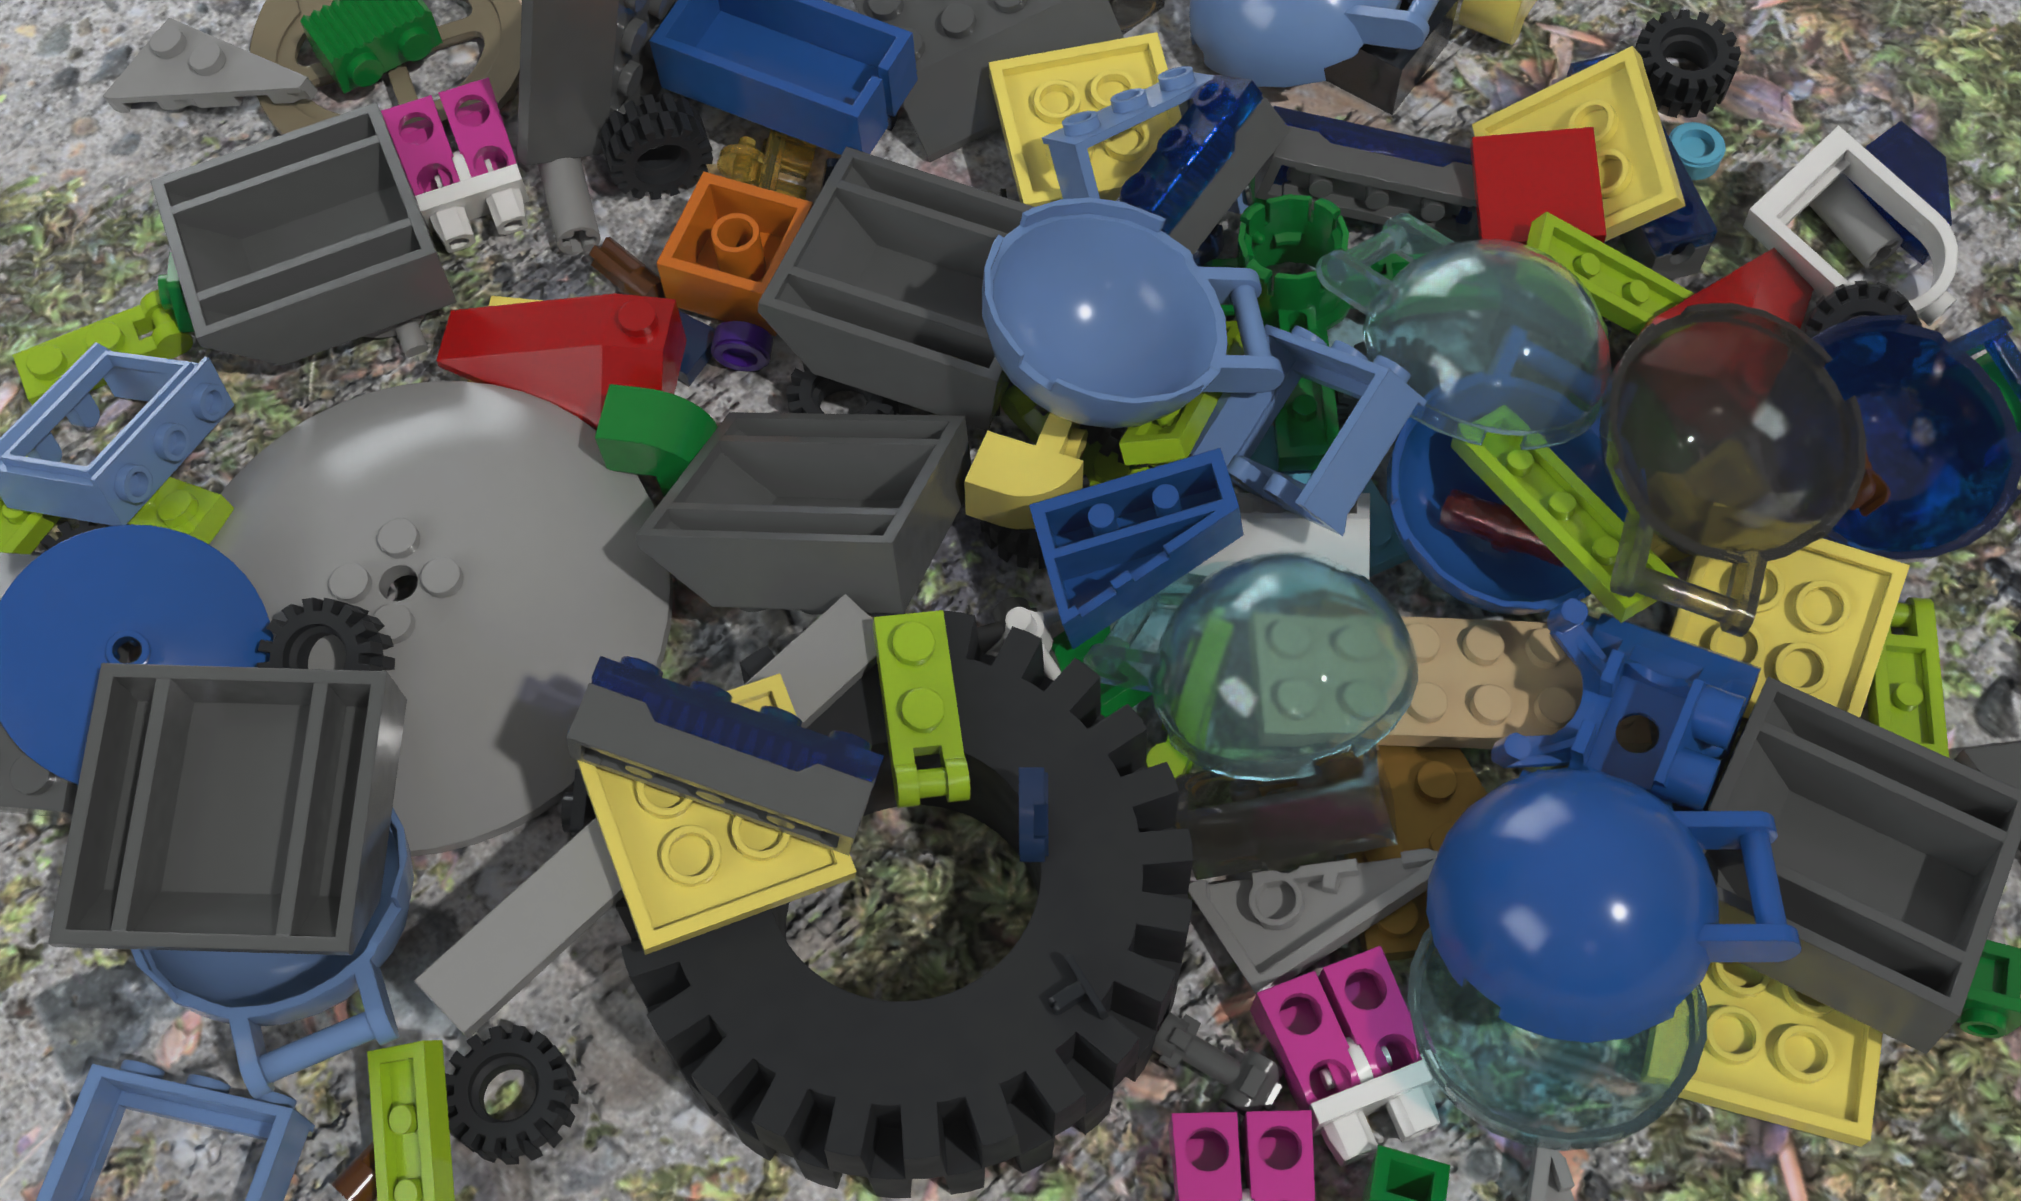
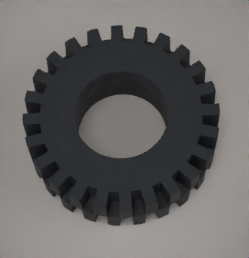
(990, 1065)

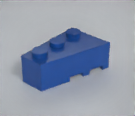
(1133, 538)

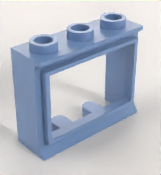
(1127, 109)
(180, 412)
(1356, 452)
(198, 1102)

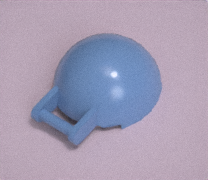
(1296, 39)
(1116, 317)
(285, 988)

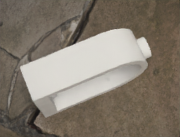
(1811, 176)

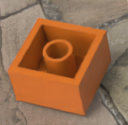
(729, 248)

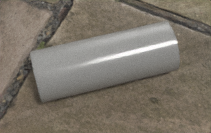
(569, 205)
(1856, 222)

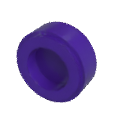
(742, 346)

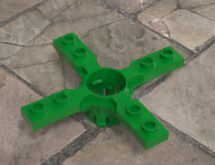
(1290, 231)

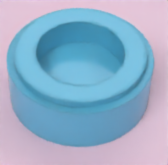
(1699, 148)

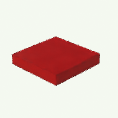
(1535, 174)

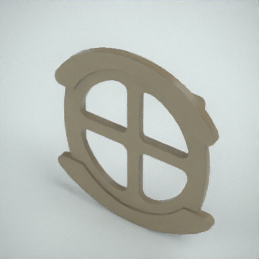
(280, 36)

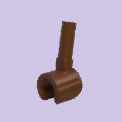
(1872, 491)

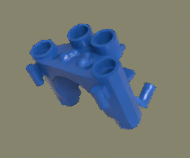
(1631, 671)

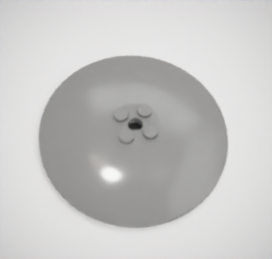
(517, 592)

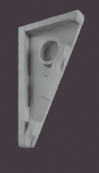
(197, 69)
(1296, 918)

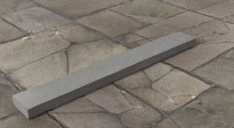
(580, 879)

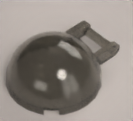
(1727, 451)

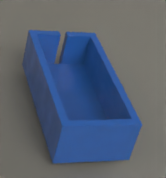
(789, 66)

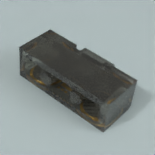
(1287, 820)

